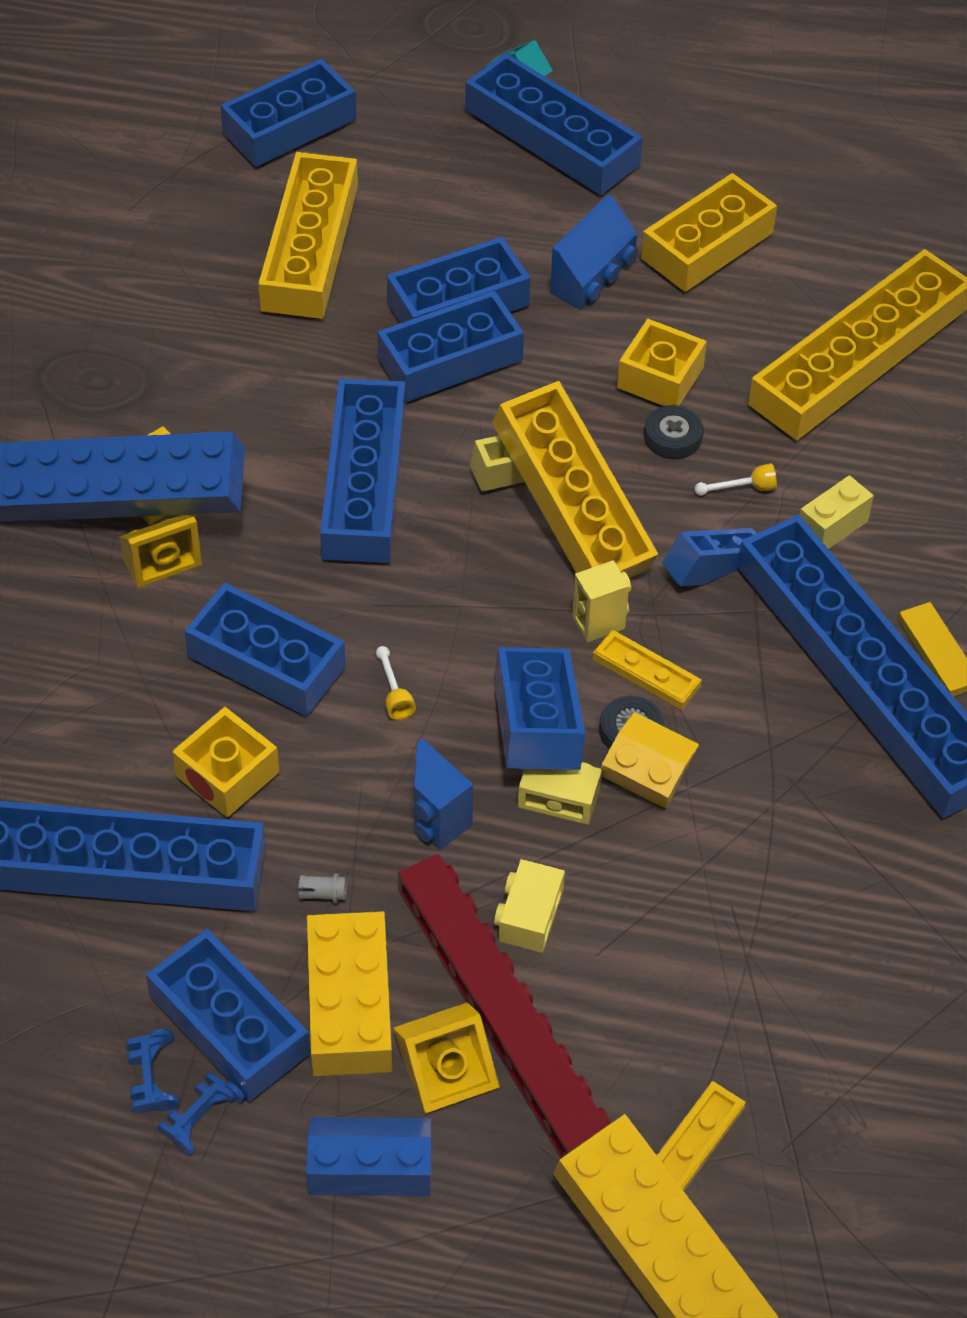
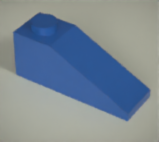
(704, 555)

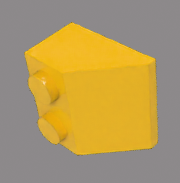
(161, 549)
(648, 759)
(447, 1057)

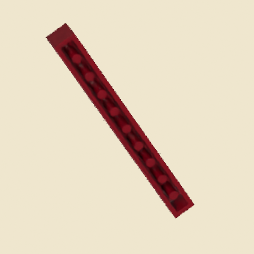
(509, 1019)

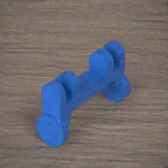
(143, 1052)
(182, 1124)

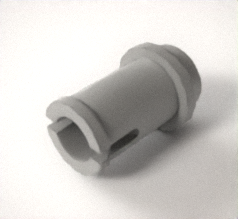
(323, 887)

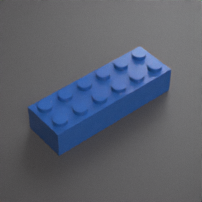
(553, 123)
(363, 471)

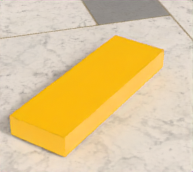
(936, 646)
(647, 669)
(700, 1133)

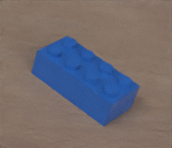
(288, 112)
(457, 279)
(451, 345)
(265, 649)
(539, 709)
(228, 1014)

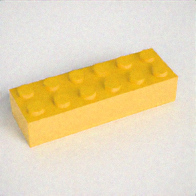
(308, 235)
(572, 482)
(656, 1229)

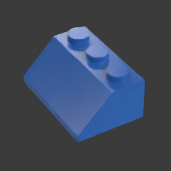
(592, 254)
(369, 1156)

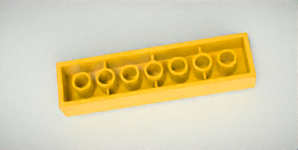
(859, 344)

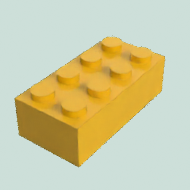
(708, 232)
(349, 994)

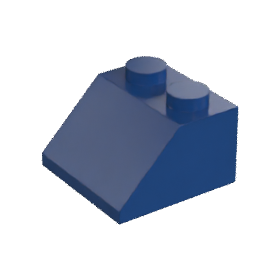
(440, 798)

